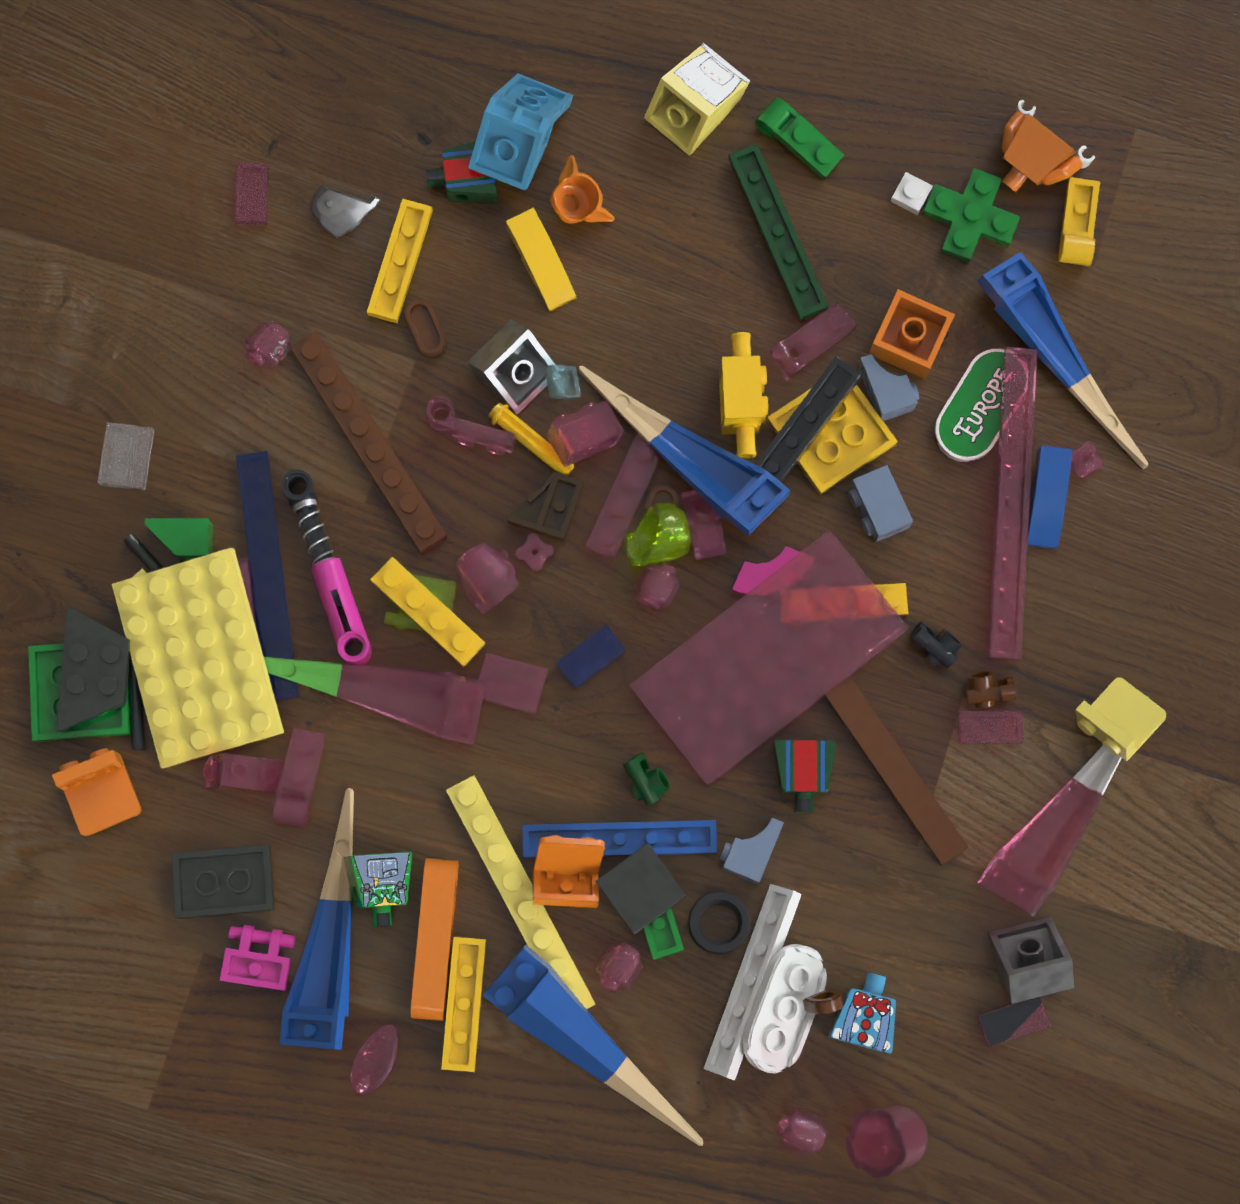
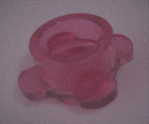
(1084, 468)
(535, 561)

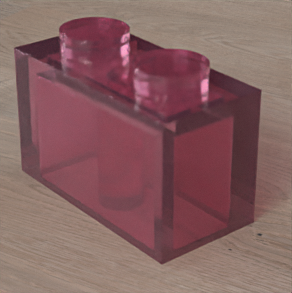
(584, 432)

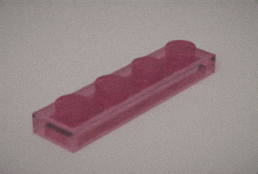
(624, 498)

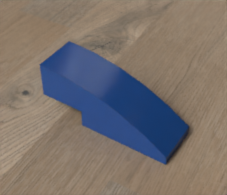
(1048, 496)

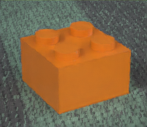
(911, 334)

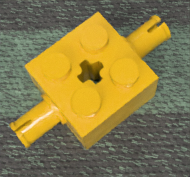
(741, 395)

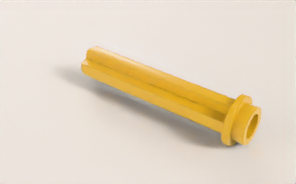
(528, 437)

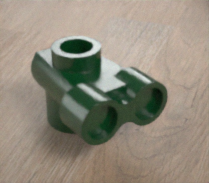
(648, 783)

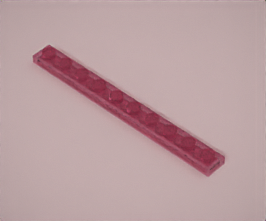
(1012, 504)

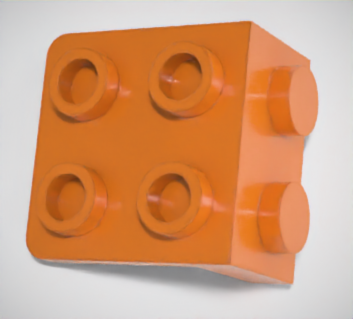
(98, 791)
(567, 871)

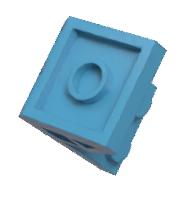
(517, 130)

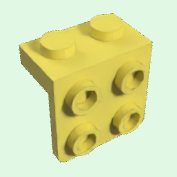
(1120, 718)

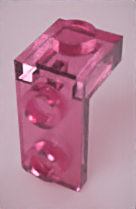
(242, 772)

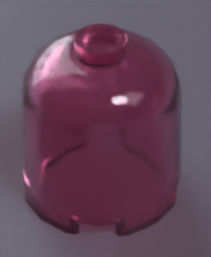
(887, 1140)

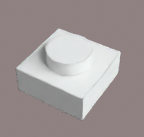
(911, 193)

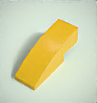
(540, 259)

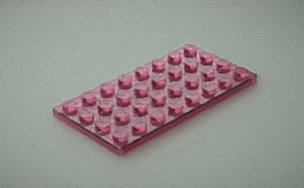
(769, 657)

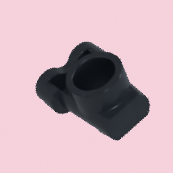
(940, 647)

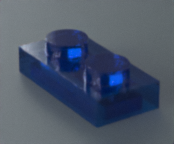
(591, 657)

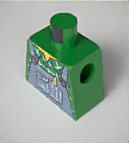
(379, 883)

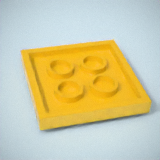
(846, 442)

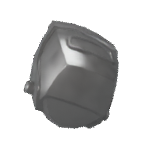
(339, 211)

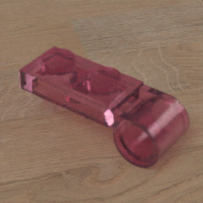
(469, 432)
(298, 778)

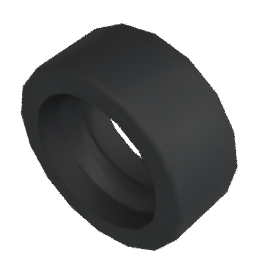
(742, 916)

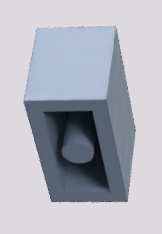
(880, 504)

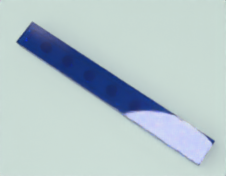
(266, 565)

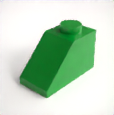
(184, 536)

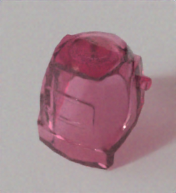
(486, 576)

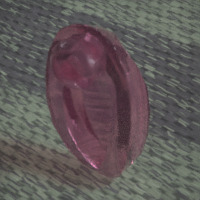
(374, 1060)

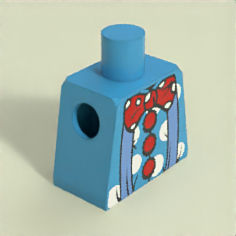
(866, 1017)

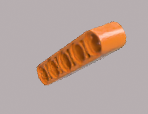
(434, 939)

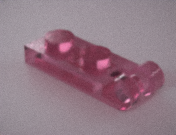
(814, 338)

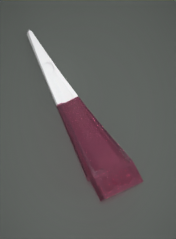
(1039, 853)

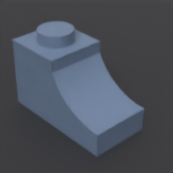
(888, 393)
(750, 856)

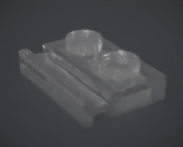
(125, 456)

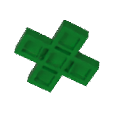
(971, 215)

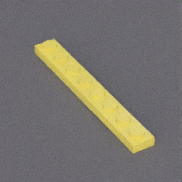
(514, 883)

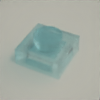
(562, 382)

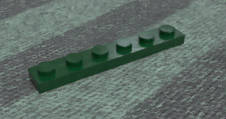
(778, 232)

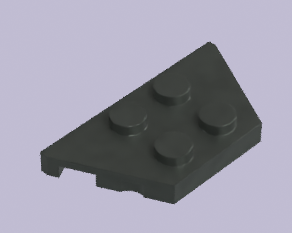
(92, 671)

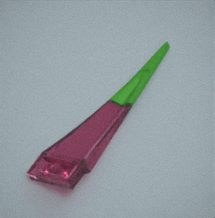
(421, 698)

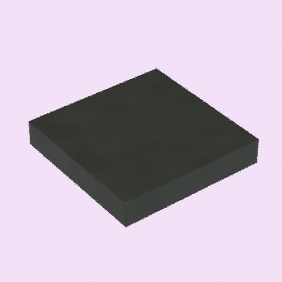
(641, 888)

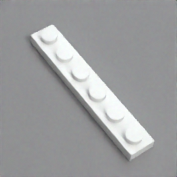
(765, 941)

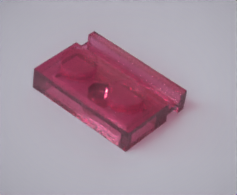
(512, 683)

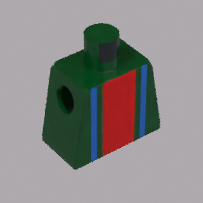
(462, 183)
(803, 770)

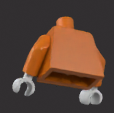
(1037, 152)

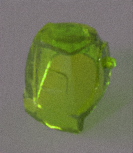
(659, 536)

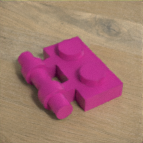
(257, 968)

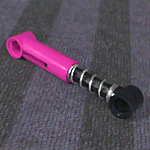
(327, 570)

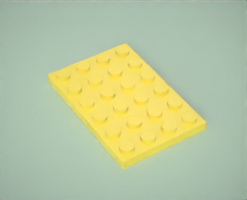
(197, 658)

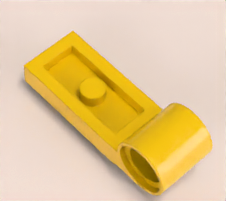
(1078, 222)

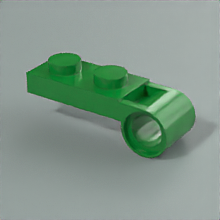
(799, 137)

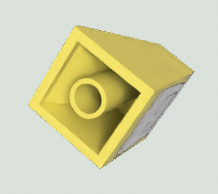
(695, 98)

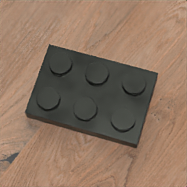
(223, 881)

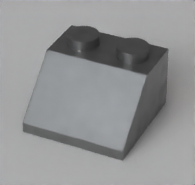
(512, 365)
(1032, 960)

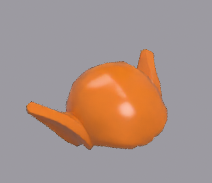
(578, 197)

